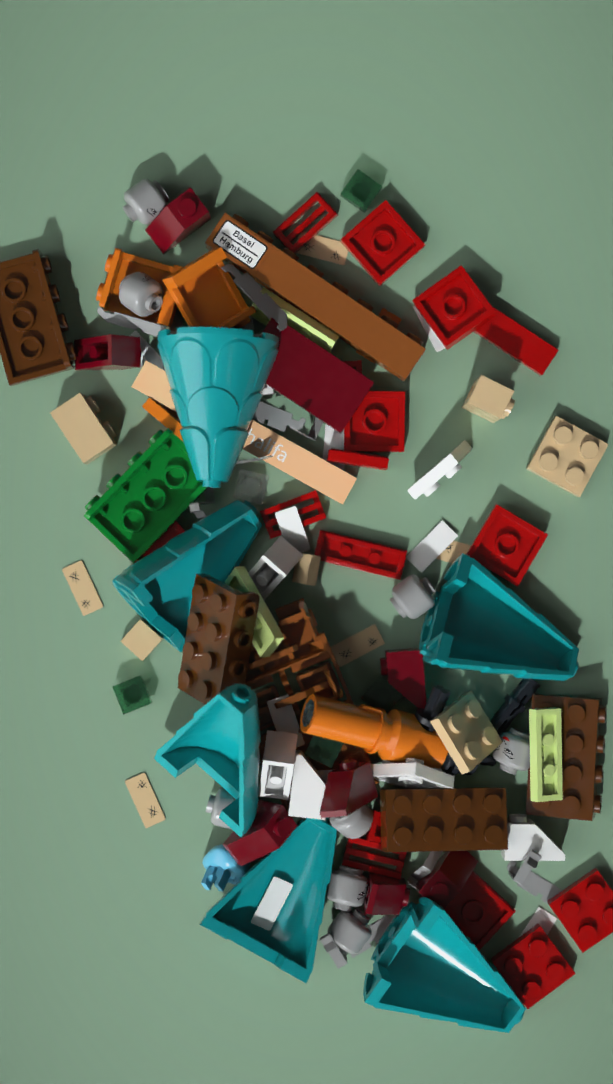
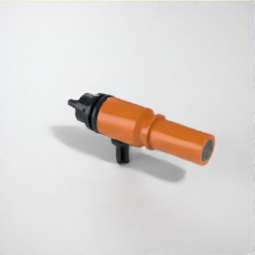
(391, 734)

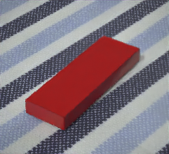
(518, 342)
(360, 554)

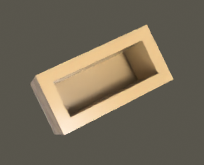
(489, 399)
(84, 428)

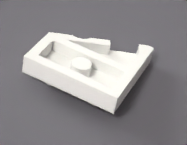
(447, 466)

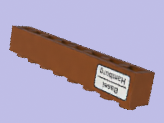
(315, 297)

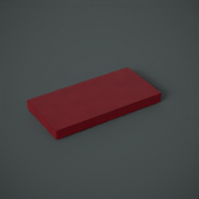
(315, 378)

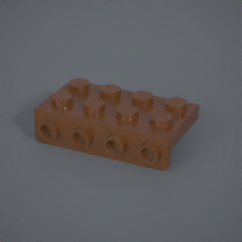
(30, 322)
(217, 638)
(580, 758)

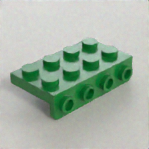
(147, 496)

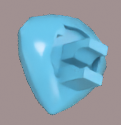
(221, 869)

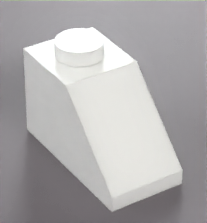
(274, 566)
(278, 764)
(306, 789)
(526, 835)

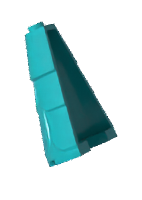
(216, 391)
(163, 581)
(492, 629)
(226, 746)
(292, 941)
(438, 973)

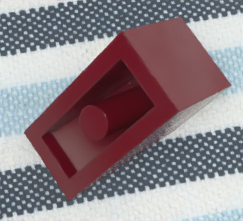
(178, 221)
(108, 352)
(406, 673)
(348, 788)
(265, 835)
(447, 877)
(385, 895)

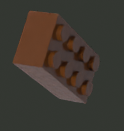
(443, 819)

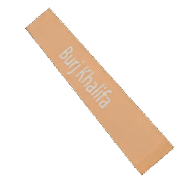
(264, 442)

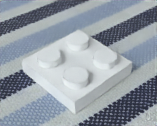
(412, 775)

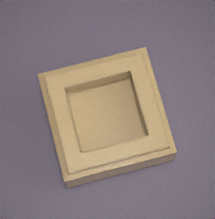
(307, 570)
(141, 639)

